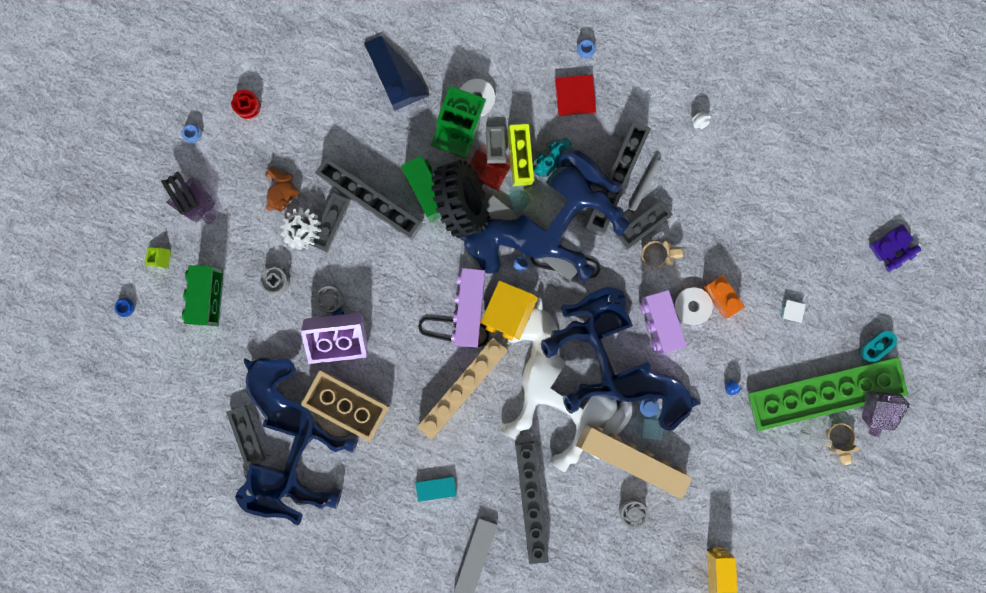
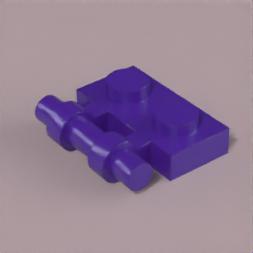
(891, 243)

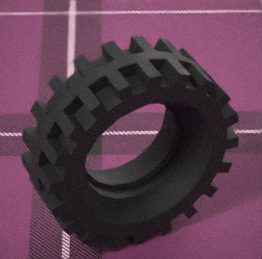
(460, 199)

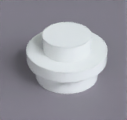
(701, 120)

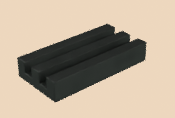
(171, 179)

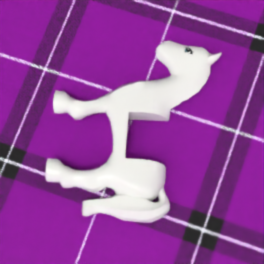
(537, 382)

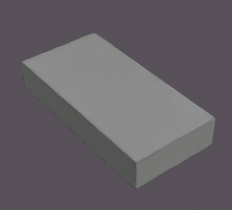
(496, 144)

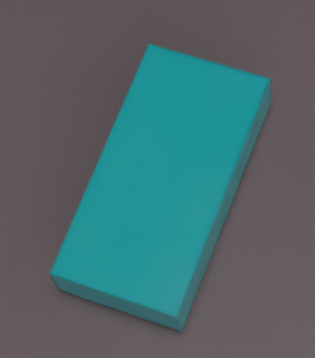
(436, 488)

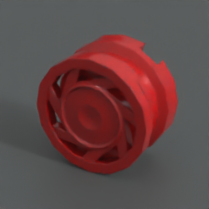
(245, 104)

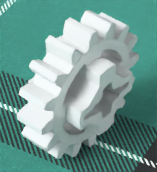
(298, 231)

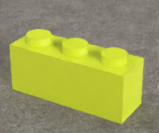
(520, 155)

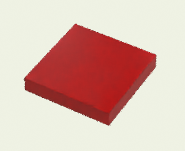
(575, 95)

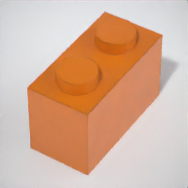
(724, 297)

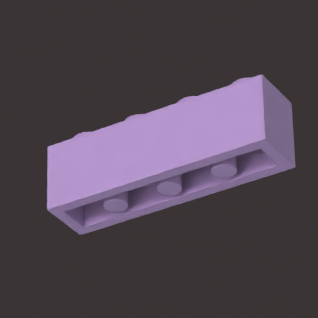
(469, 308)

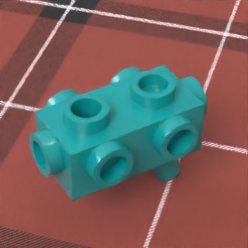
(548, 162)

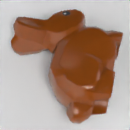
(282, 191)

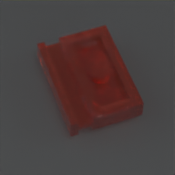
(490, 174)

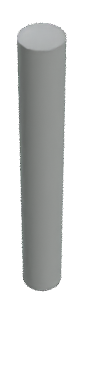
(645, 184)

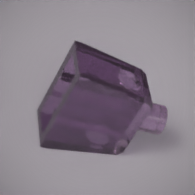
(203, 199)
(883, 411)

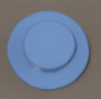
(586, 48)
(191, 133)
(649, 407)

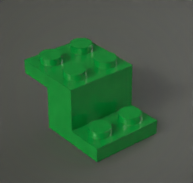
(458, 122)

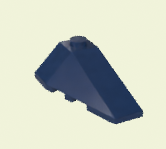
(398, 78)

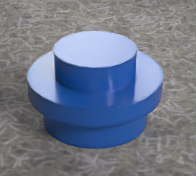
(124, 307)

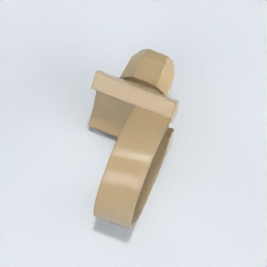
(672, 253)
(845, 456)

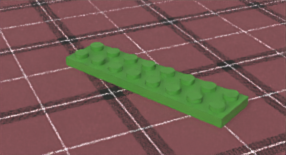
(825, 393)

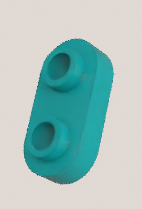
(878, 348)

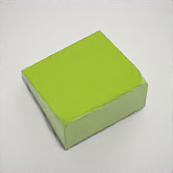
(157, 257)

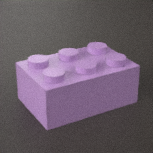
(662, 322)
(334, 338)

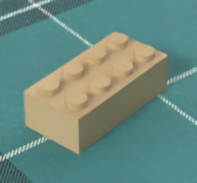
(345, 405)

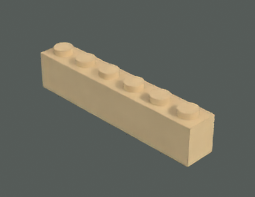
(462, 388)
(633, 461)

